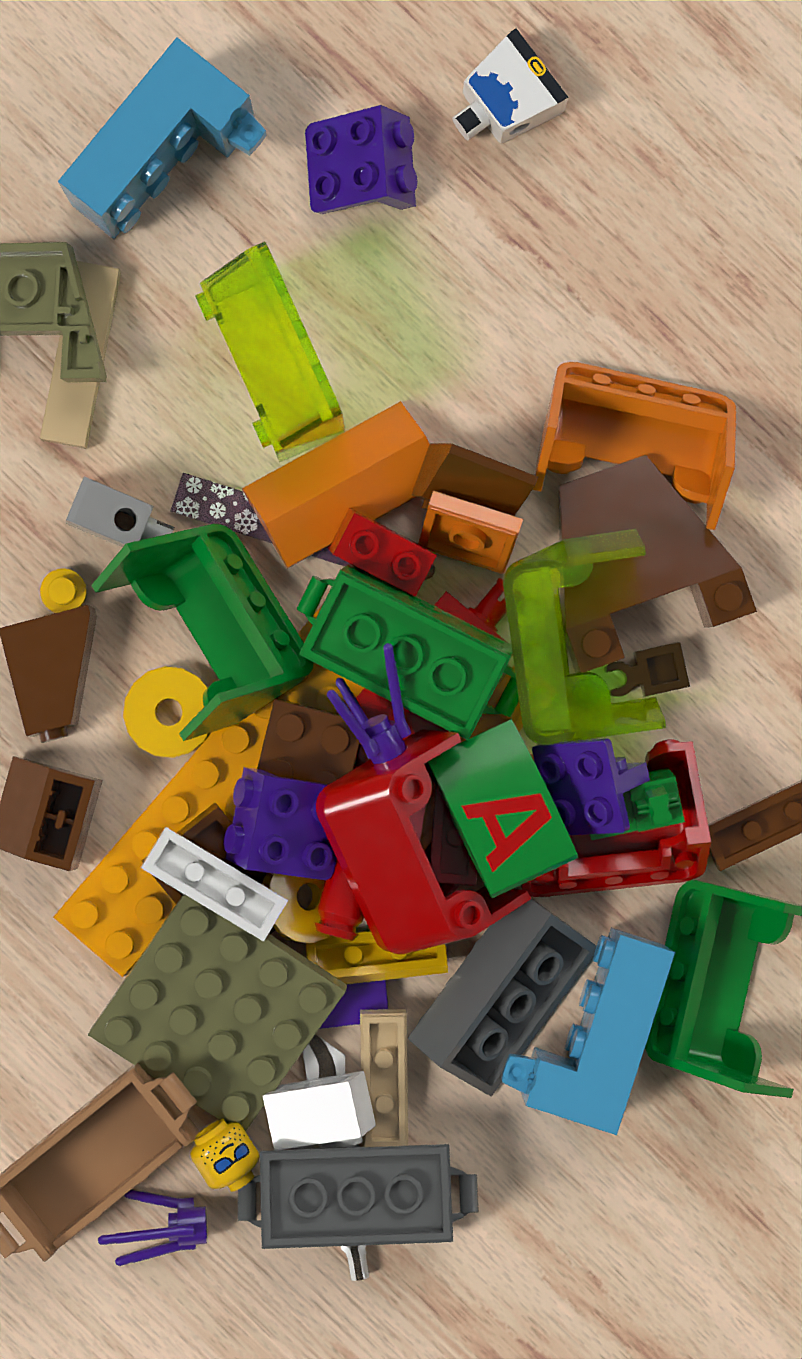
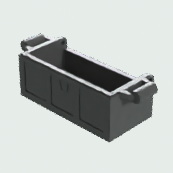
(356, 1196)

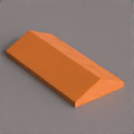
(361, 469)

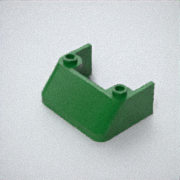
(227, 611)
(707, 985)

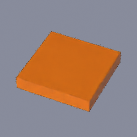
(469, 532)

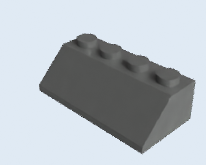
(502, 994)

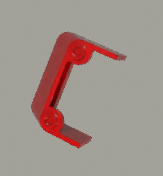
(385, 862)

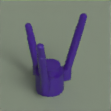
(378, 736)
(184, 1228)

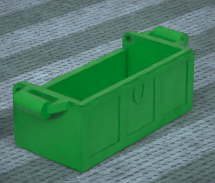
(441, 661)

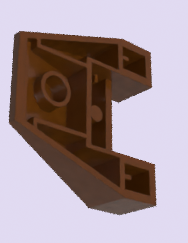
(677, 556)

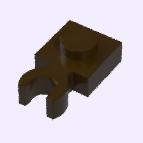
(656, 670)

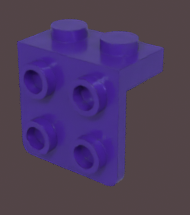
(361, 160)
(278, 827)

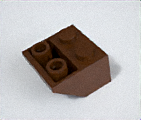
(46, 813)

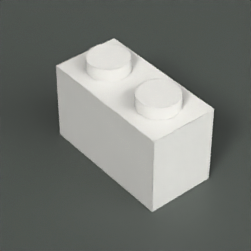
(320, 1112)

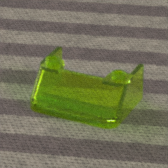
(272, 353)
(551, 700)

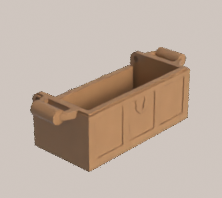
(93, 1160)

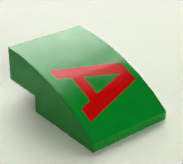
(502, 808)

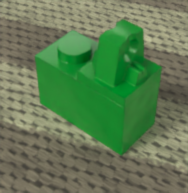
(652, 804)

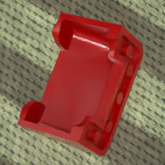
(644, 857)

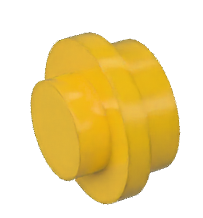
(63, 590)

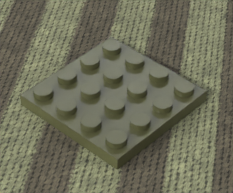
(217, 1010)

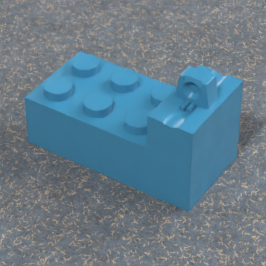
(153, 132)
(607, 1044)

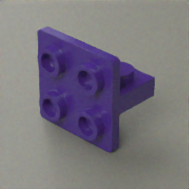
(589, 784)

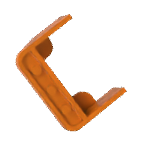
(630, 416)

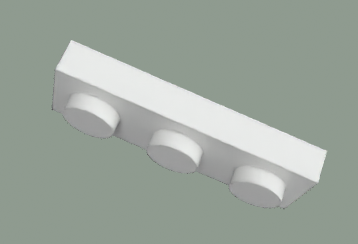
(214, 884)

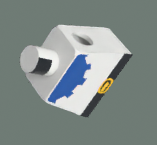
(509, 92)

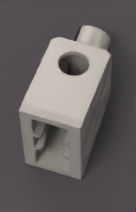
(95, 512)

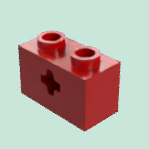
(382, 552)

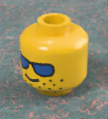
(224, 1155)

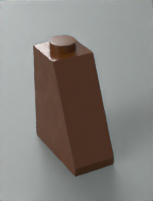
(50, 669)

